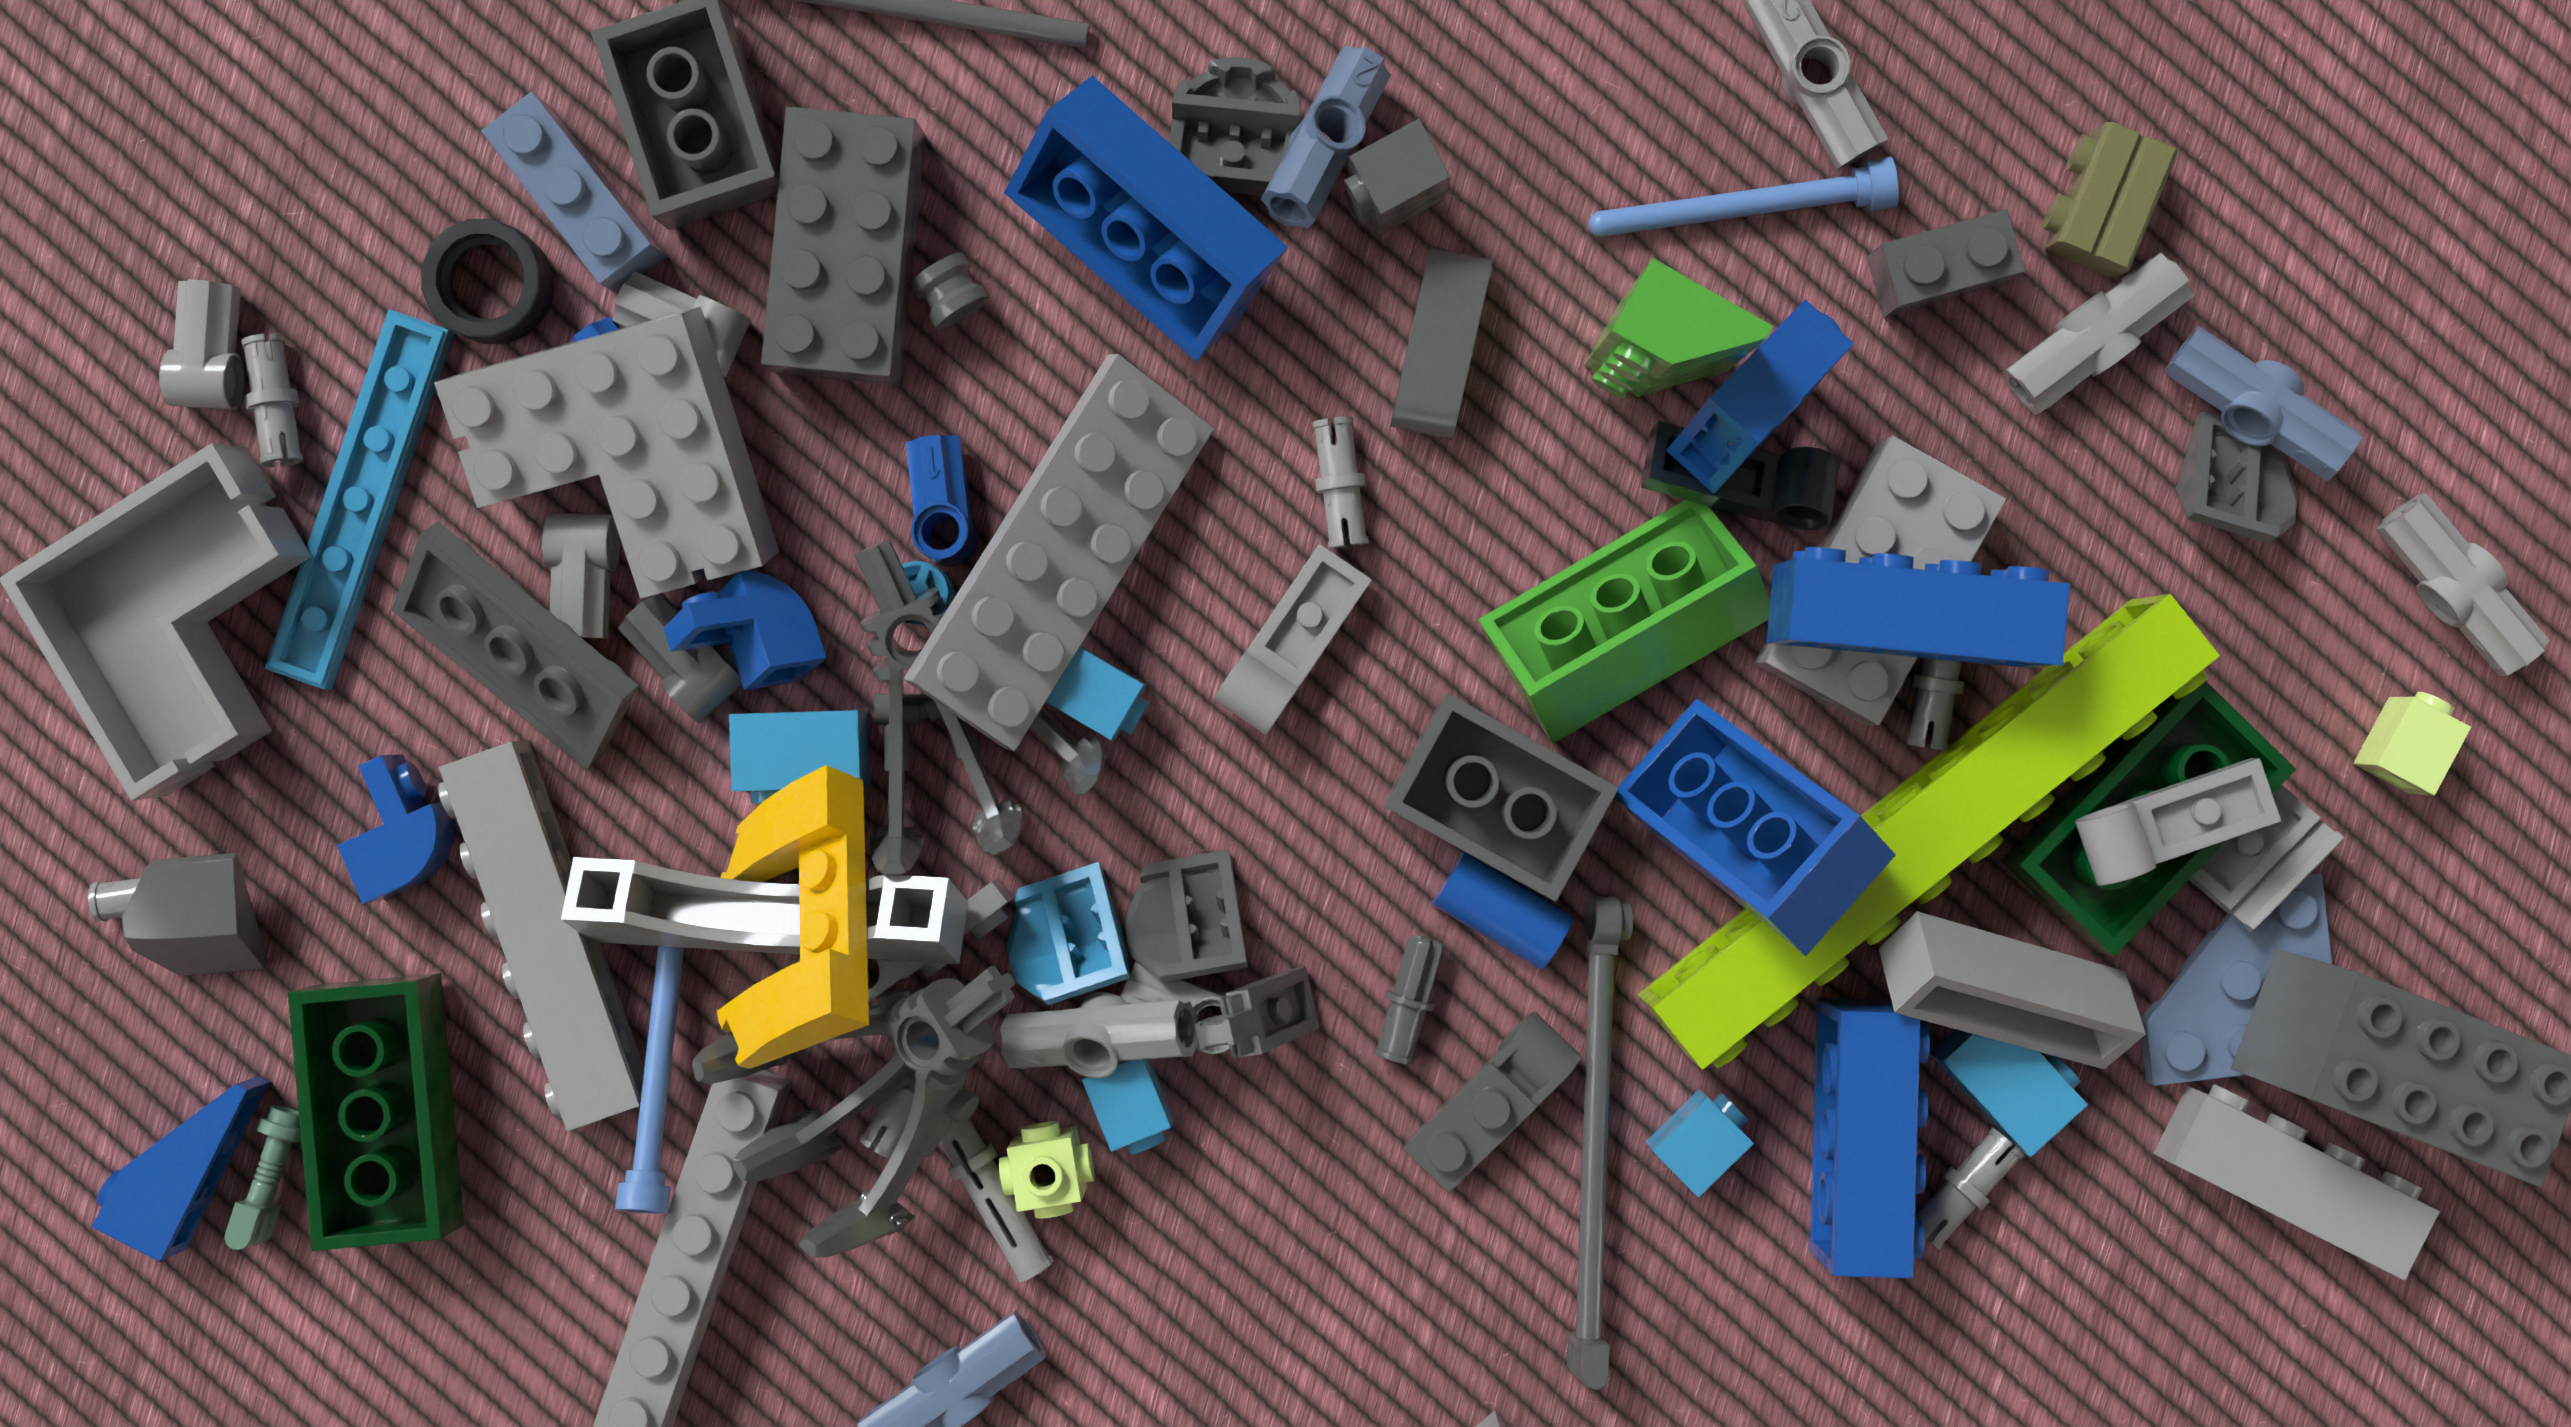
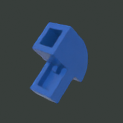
(761, 621)
(410, 842)

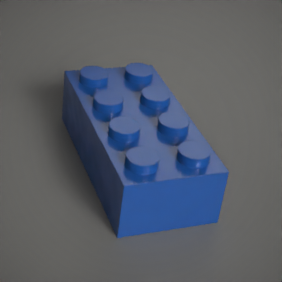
(1144, 217)
(1917, 612)
(1754, 826)
(1867, 1138)

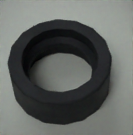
(452, 247)

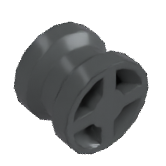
(949, 291)

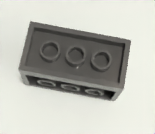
(2408, 1065)

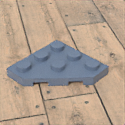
(2208, 1006)

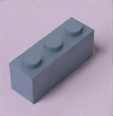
(573, 192)

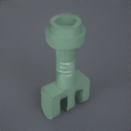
(256, 1217)

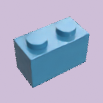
(782, 747)
(2012, 1087)

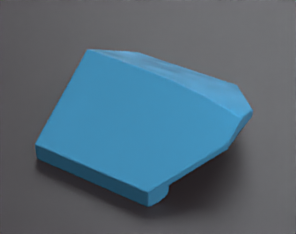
(1067, 936)

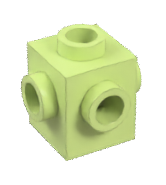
(1063, 1153)

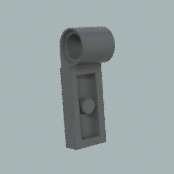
(1493, 1101)

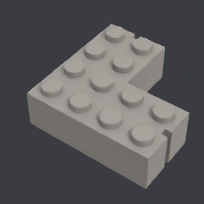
(646, 418)
(129, 610)

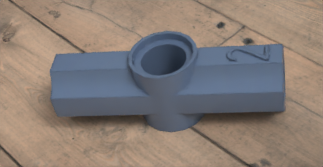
(1312, 159)
(2263, 403)
(962, 1380)

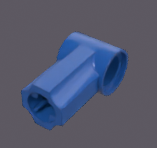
(939, 494)

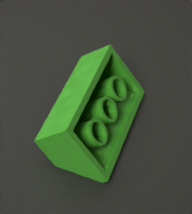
(1671, 335)
(1627, 617)

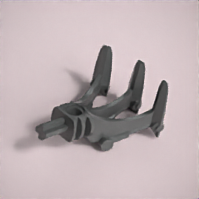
(999, 824)
(936, 1042)

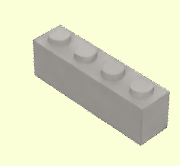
(2010, 991)
(2297, 1182)

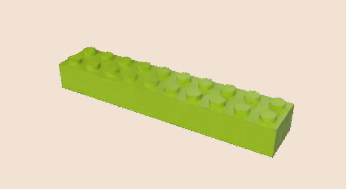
(1943, 817)

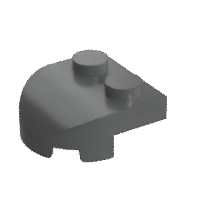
(1235, 123)

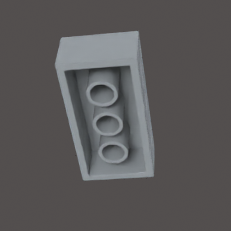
(1898, 507)

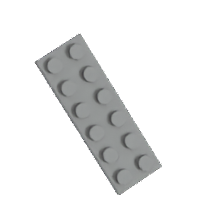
(1059, 553)

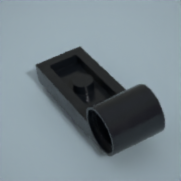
(1768, 486)

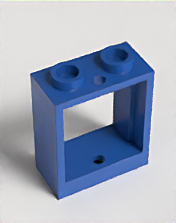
(1759, 395)

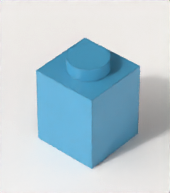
(1099, 695)
(1130, 1106)
(1701, 1140)

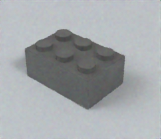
(689, 111)
(1500, 796)

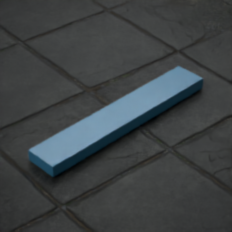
(360, 500)

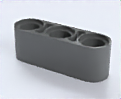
(1441, 342)

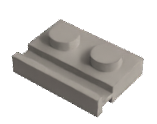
(2263, 867)

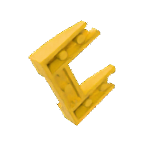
(821, 830)

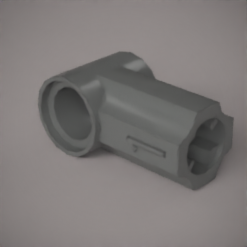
(692, 677)

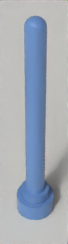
(1869, 186)
(644, 1184)

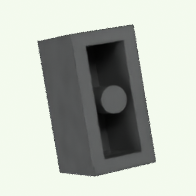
(1395, 179)
(1945, 263)

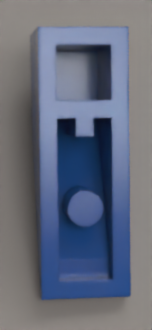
(167, 1188)

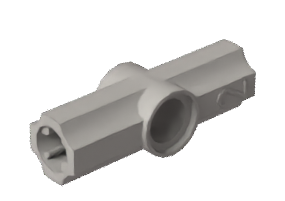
(1833, 109)
(2098, 333)
(2463, 585)
(1099, 1034)

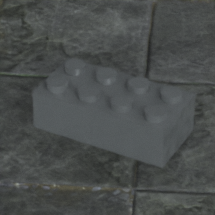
(843, 246)

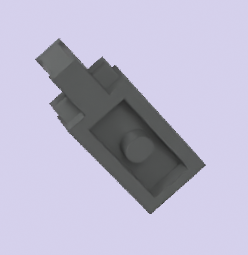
(1262, 1015)

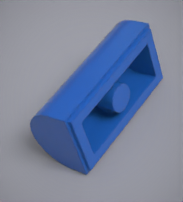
(1503, 910)

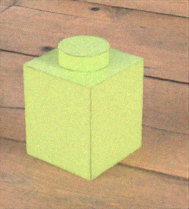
(2413, 743)

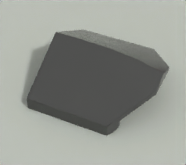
(2236, 483)
(195, 916)
(1187, 918)

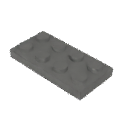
(513, 645)

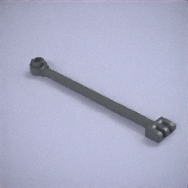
(1604, 925)

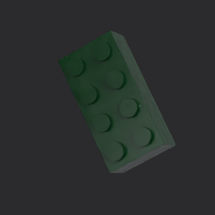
(2182, 743)
(376, 1112)

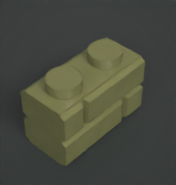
(2108, 199)

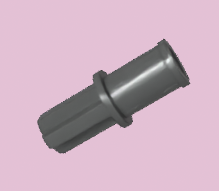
(1410, 999)

